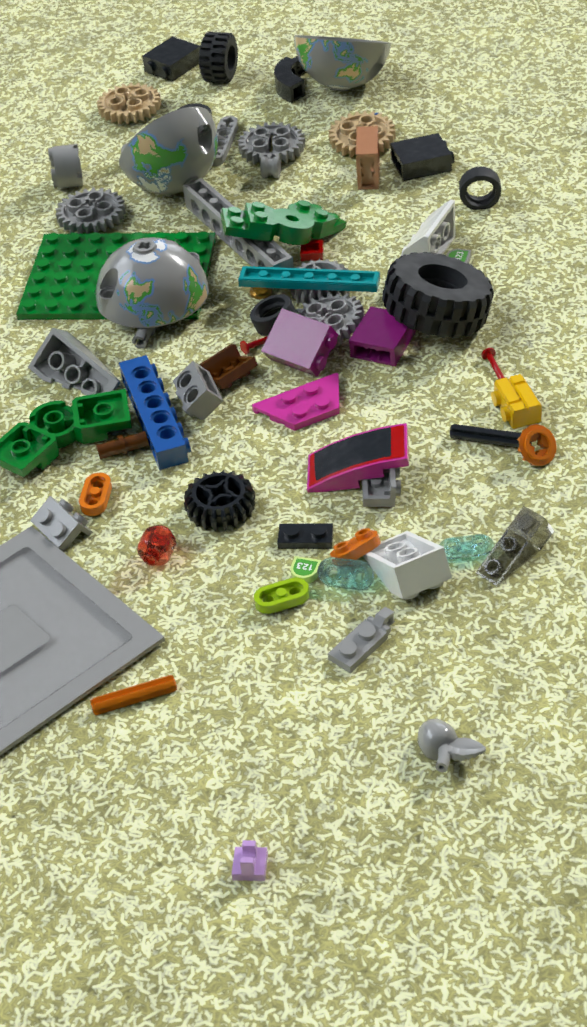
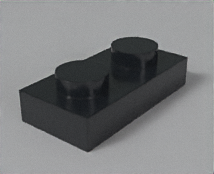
(305, 536)

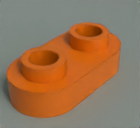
(95, 494)
(363, 542)

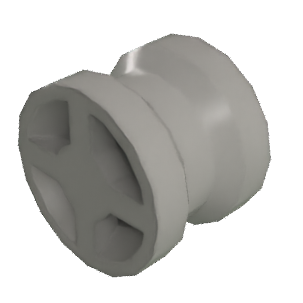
(270, 167)

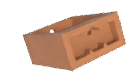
(367, 157)

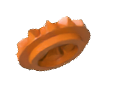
(545, 440)

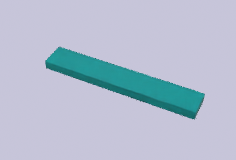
(309, 279)

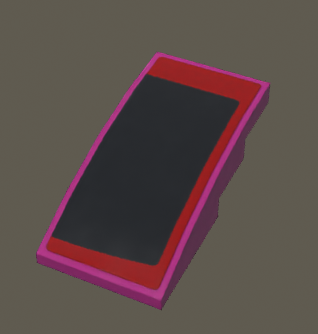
(358, 458)

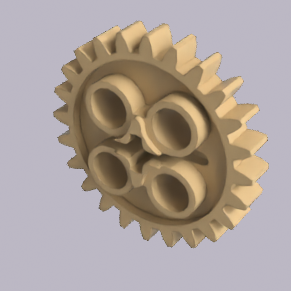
(129, 103)
(343, 134)

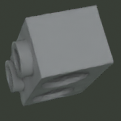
(197, 391)

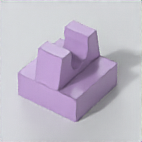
(249, 862)

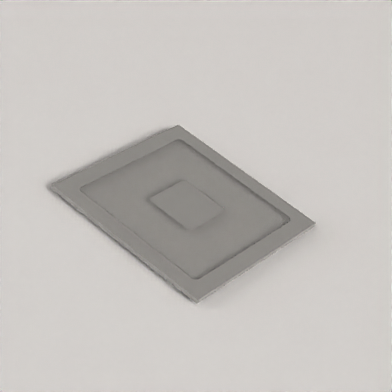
(57, 635)

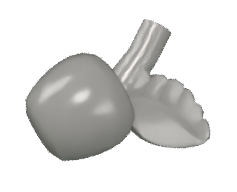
(440, 743)

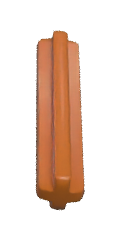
(133, 694)

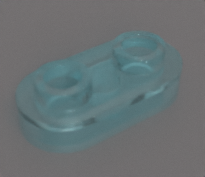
(467, 548)
(346, 573)

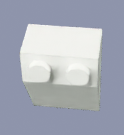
(409, 564)

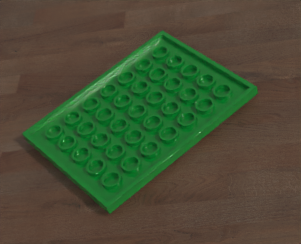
(69, 267)

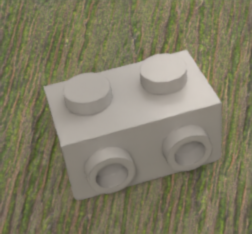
(383, 490)
(59, 523)

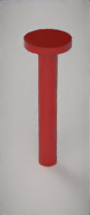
(246, 346)
(489, 354)

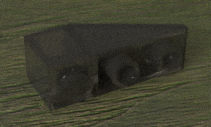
(516, 546)

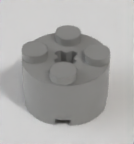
(66, 166)

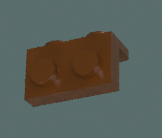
(228, 366)

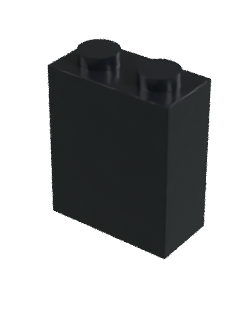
(171, 59)
(421, 157)

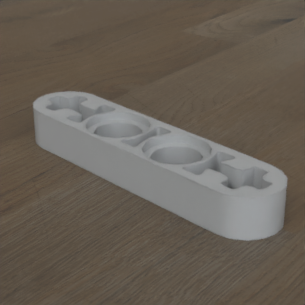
(225, 141)

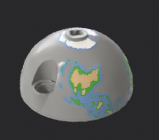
(341, 61)
(150, 284)

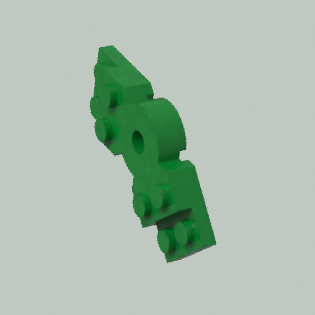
(292, 224)
(59, 425)

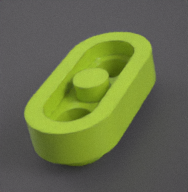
(280, 595)

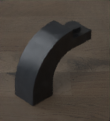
(288, 80)

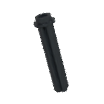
(485, 435)

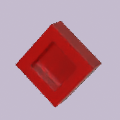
(312, 251)

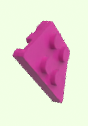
(303, 404)

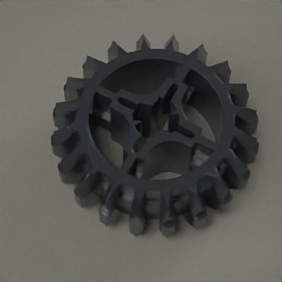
(219, 500)

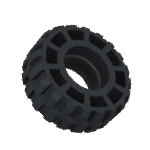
(437, 294)

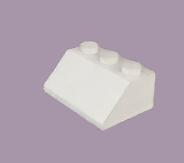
(434, 233)

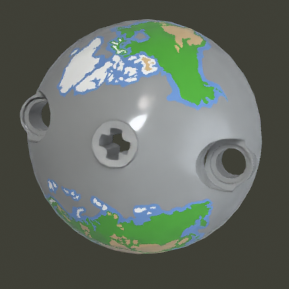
(171, 151)

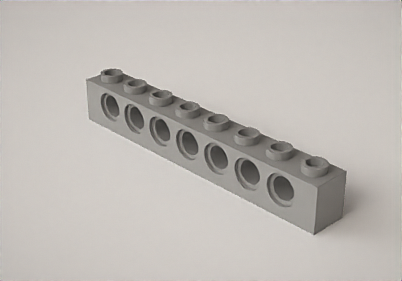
(207, 206)

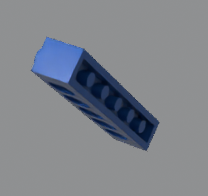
(154, 412)

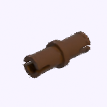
(122, 445)

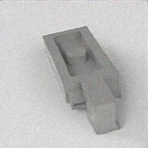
(362, 640)

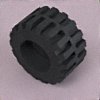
(218, 57)

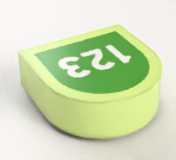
(305, 568)

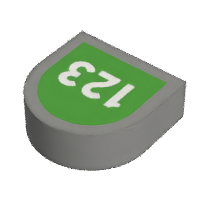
(462, 254)

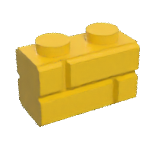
(516, 401)

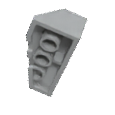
(71, 363)

